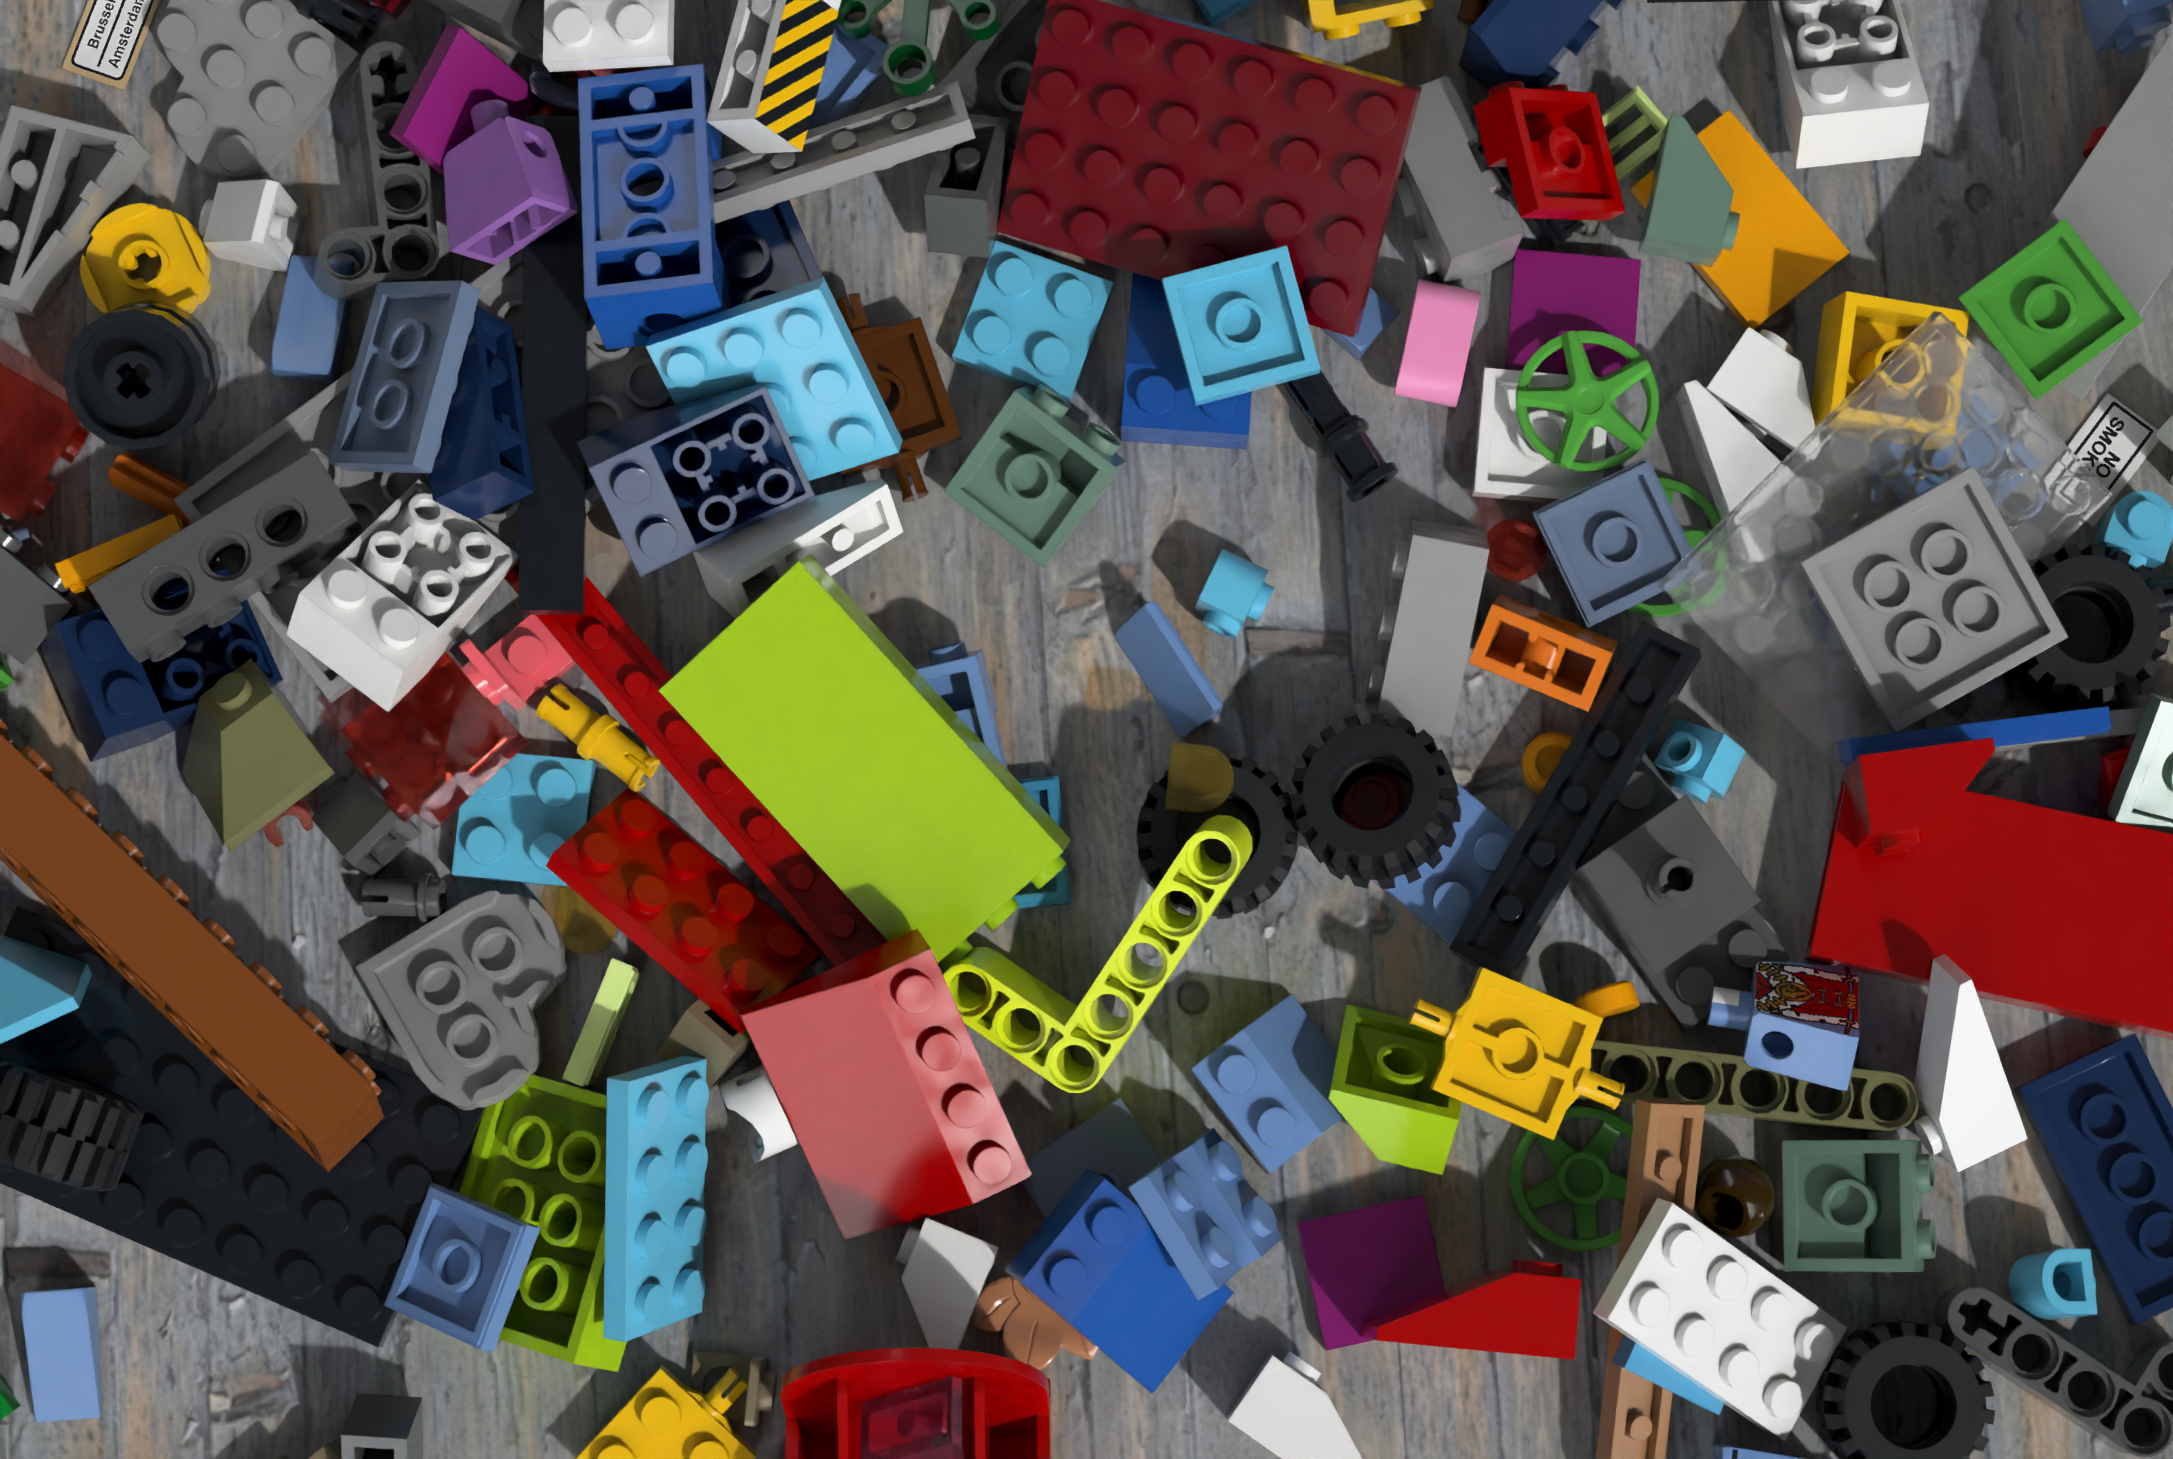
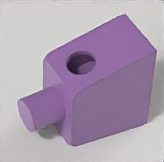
(503, 186)

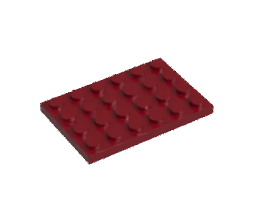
(1203, 148)

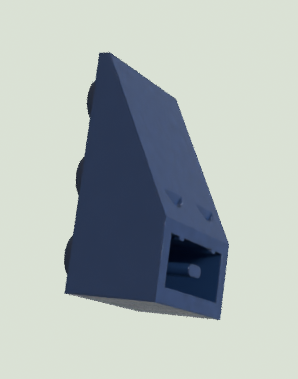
(694, 473)
(131, 703)

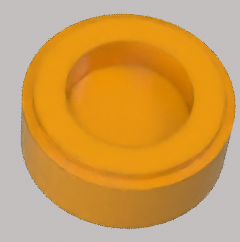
(1542, 758)
(1609, 1000)

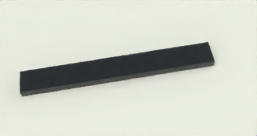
(555, 402)

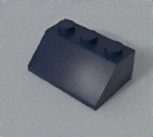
(1529, 39)

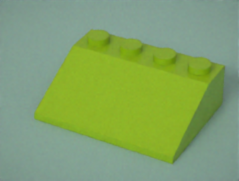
(547, 1165)

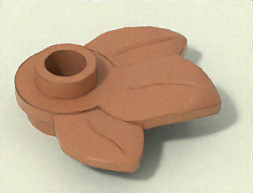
(1029, 1327)

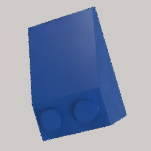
(1156, 386)
(1114, 1281)

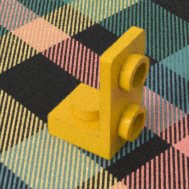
(1344, 20)

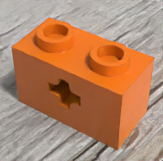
(1543, 652)

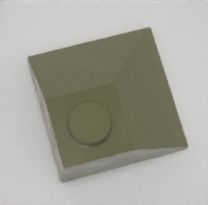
(249, 754)

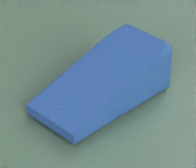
(310, 326)
(63, 1353)

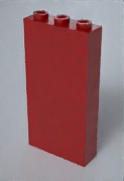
(2021, 899)

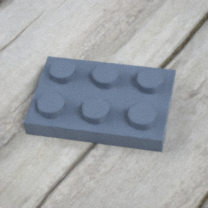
(404, 376)

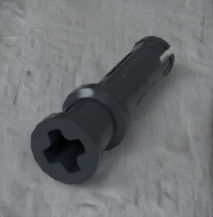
(1341, 436)

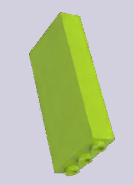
(867, 765)

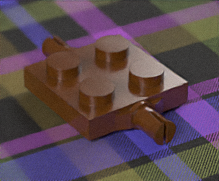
(911, 390)

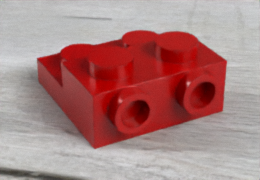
(1552, 151)

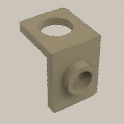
(761, 1384)

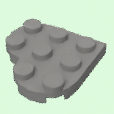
(249, 80)
(467, 995)

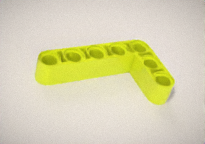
(1123, 974)

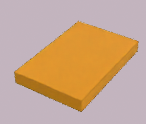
(1779, 236)

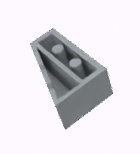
(1452, 192)
(53, 193)
(1429, 624)

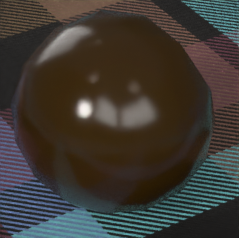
(1734, 1196)

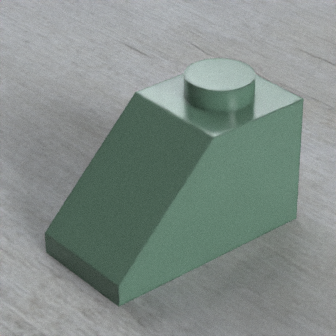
(1687, 201)

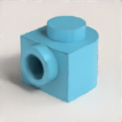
(2138, 526)
(1232, 594)
(1699, 761)
(2054, 1284)

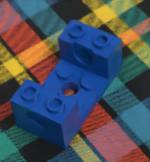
(653, 255)

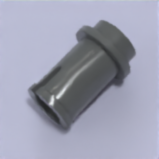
(406, 897)

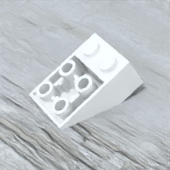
(1847, 81)
(399, 595)

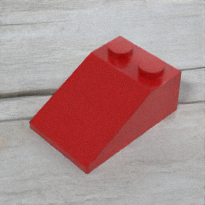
(1499, 1311)

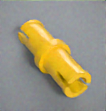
(598, 737)

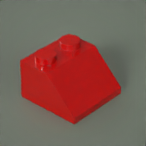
(1909, 792)

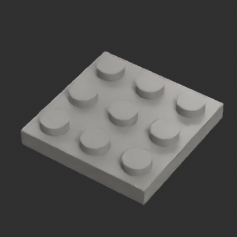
(1932, 599)

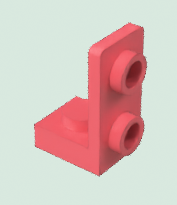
(517, 664)

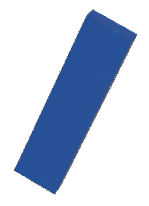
(2003, 732)

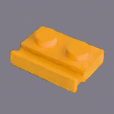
(99, 561)

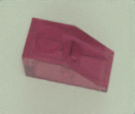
(916, 1423)

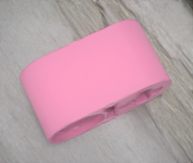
(1437, 343)

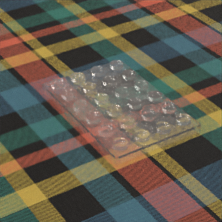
(1895, 436)

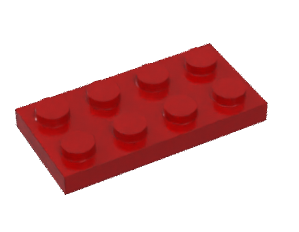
(682, 907)

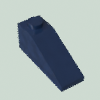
(484, 436)

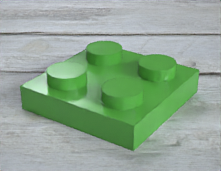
(2050, 309)

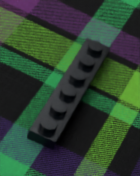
(1575, 801)

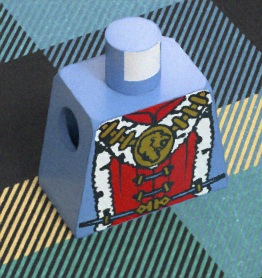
(1795, 1020)

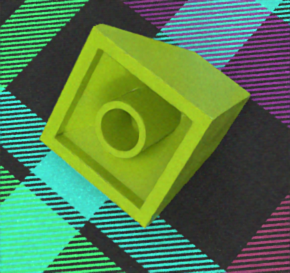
(1385, 1093)

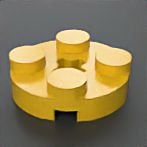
(158, 233)

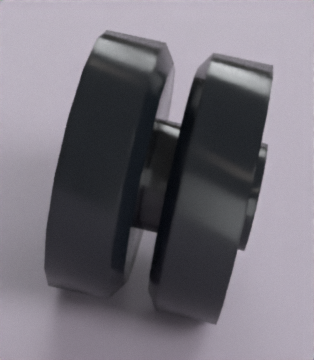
(111, 397)

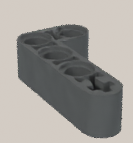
(383, 171)
(2058, 1362)

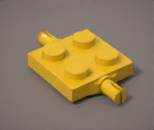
(1516, 1053)
(673, 1423)

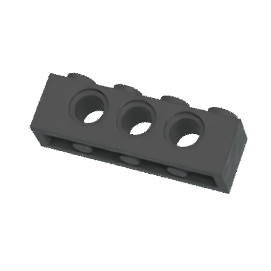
(189, 557)

